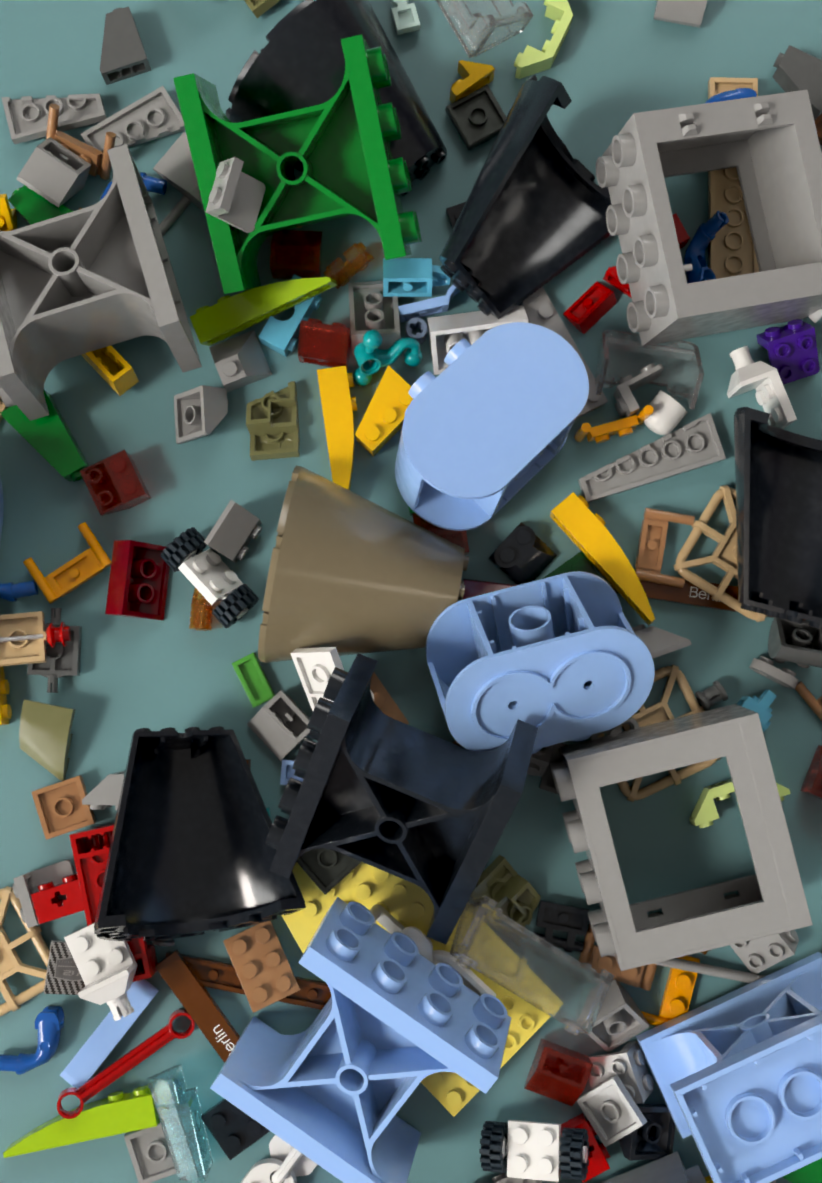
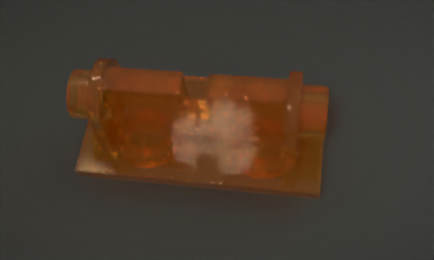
(356, 261)

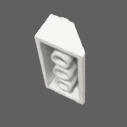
(450, 329)

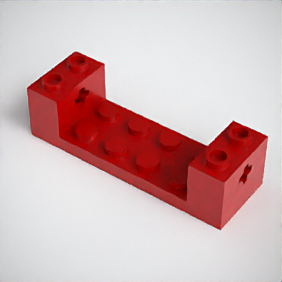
(90, 856)

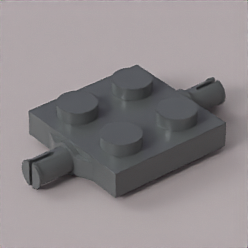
(60, 660)

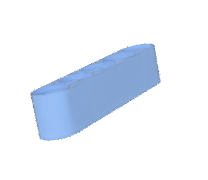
(107, 1036)

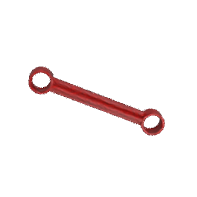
(124, 1064)

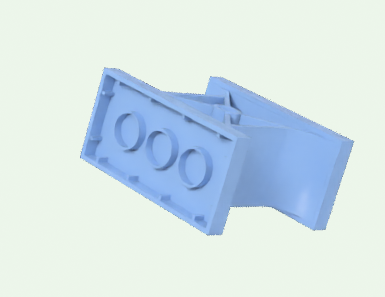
(366, 1051)
(747, 1075)

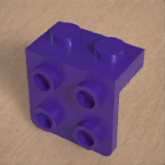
(791, 350)

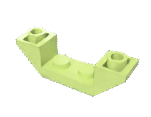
(536, 61)
(705, 808)

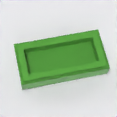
(253, 679)

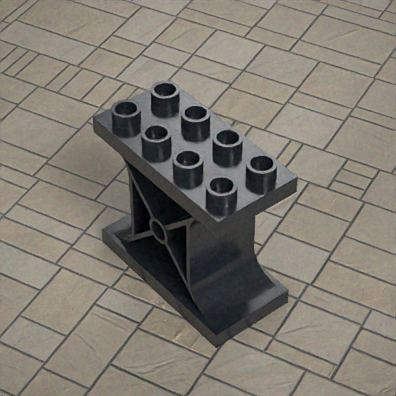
(398, 796)

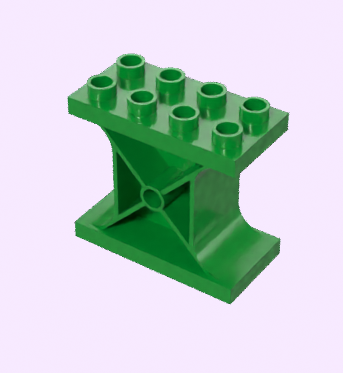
(342, 155)

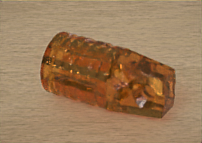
(200, 613)

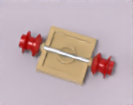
(25, 638)

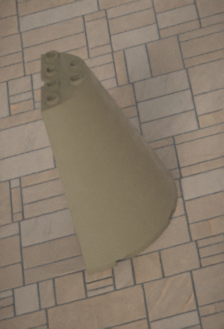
(352, 575)

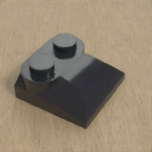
(522, 555)
(652, 1139)

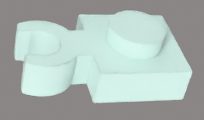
(404, 16)

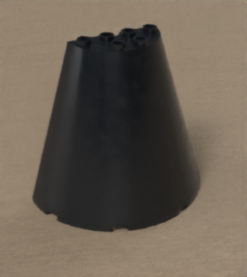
(307, 66)
(527, 210)
(778, 519)
(189, 842)

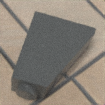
(122, 48)
(800, 72)

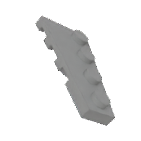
(29, 116)
(139, 122)

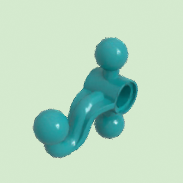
(372, 359)

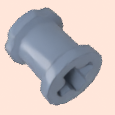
(413, 324)

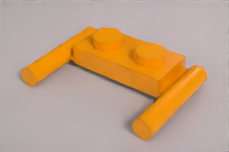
(622, 427)
(73, 572)
(676, 995)

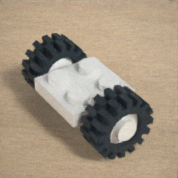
(210, 576)
(534, 1150)

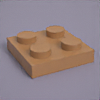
(62, 808)

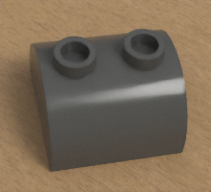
(795, 643)

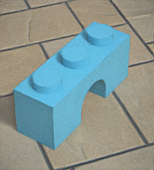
(283, 335)

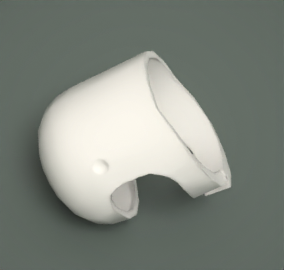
(666, 414)

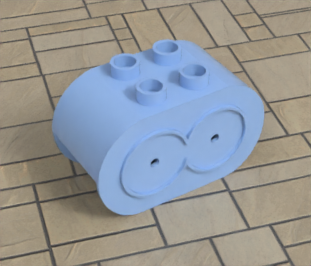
(487, 423)
(539, 655)

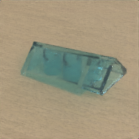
(182, 1124)

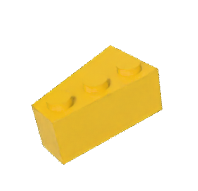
(385, 412)

